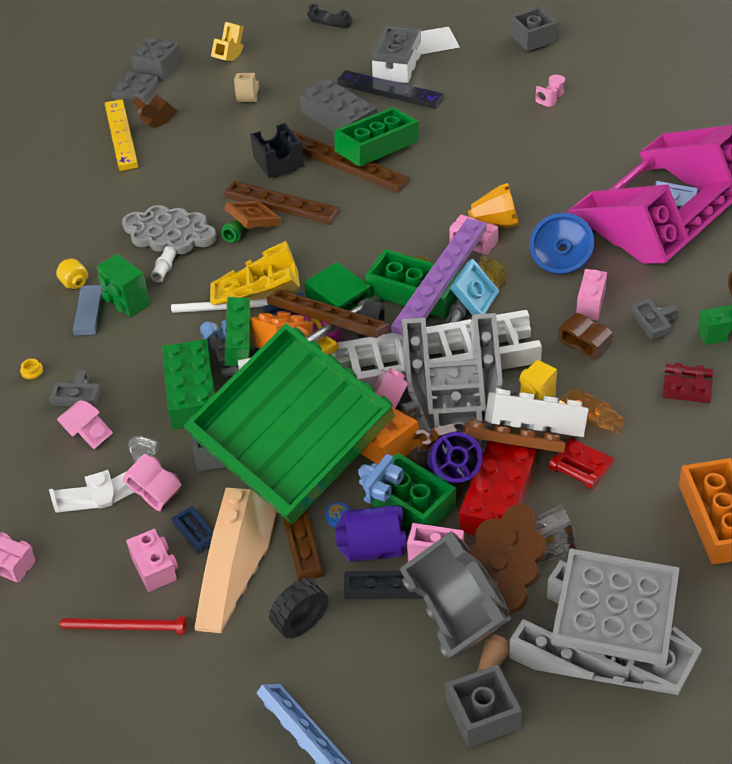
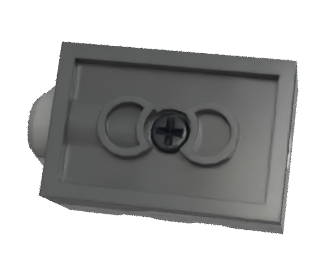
(396, 53)

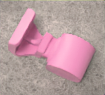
(552, 91)

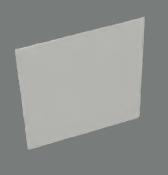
(437, 40)

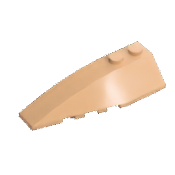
(236, 548)

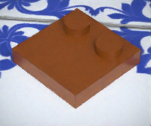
(252, 214)

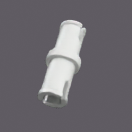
(163, 264)

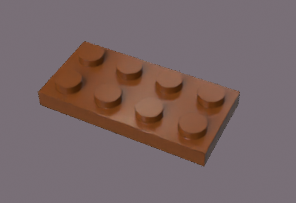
(521, 437)

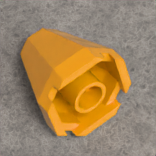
(496, 208)

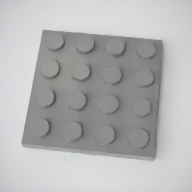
(616, 607)

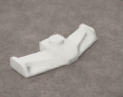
(99, 493)

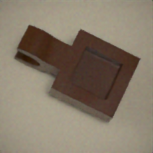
(430, 438)

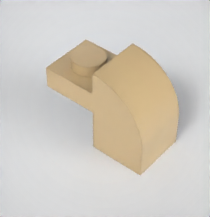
(246, 87)

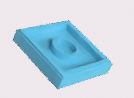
(474, 288)

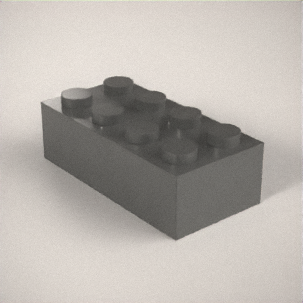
(334, 105)

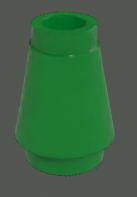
(232, 231)

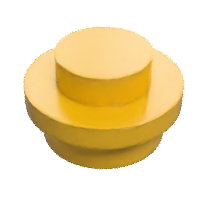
(31, 369)

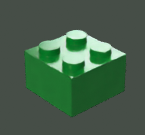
(123, 285)

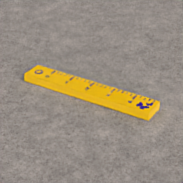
(121, 135)

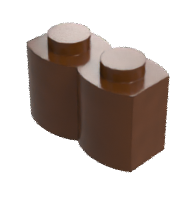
(585, 335)

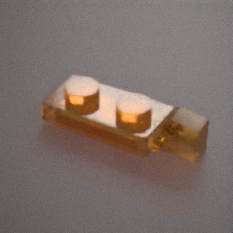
(599, 412)

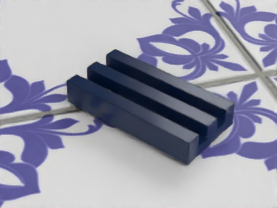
(204, 542)

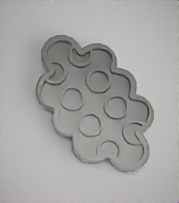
(169, 228)

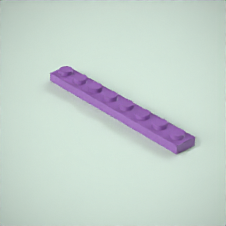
(441, 273)

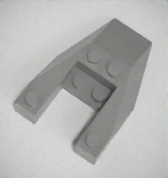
(453, 389)
(533, 648)

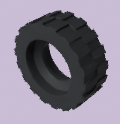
(298, 608)

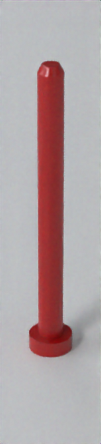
(178, 625)

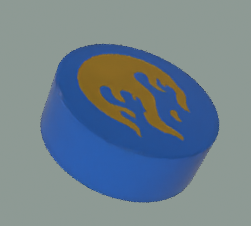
(334, 512)

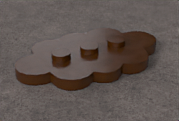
(511, 553)

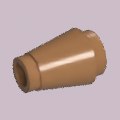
(494, 652)

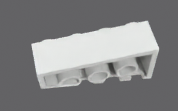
(536, 414)

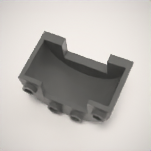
(457, 594)

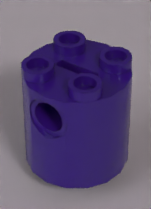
(446, 447)
(371, 533)

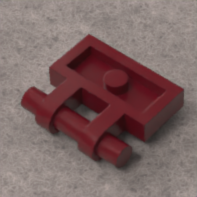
(688, 388)

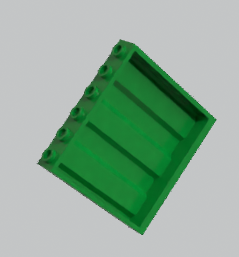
(290, 421)

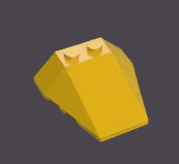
(259, 279)

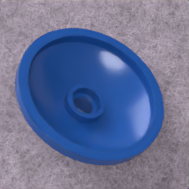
(561, 231)

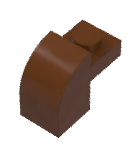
(156, 112)

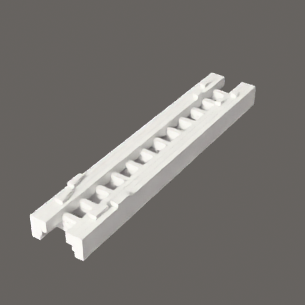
(442, 340)

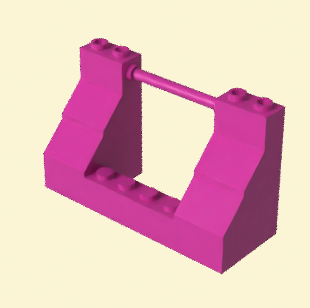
(646, 217)

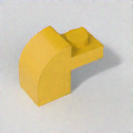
(229, 47)

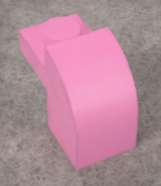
(84, 419)

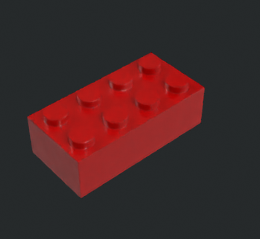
(498, 484)

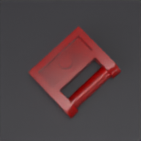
(585, 459)

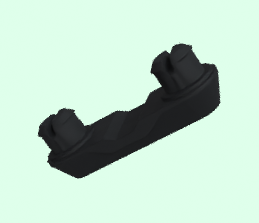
(340, 20)

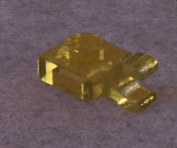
(493, 270)

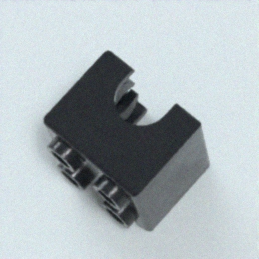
(279, 153)

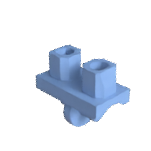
(376, 476)

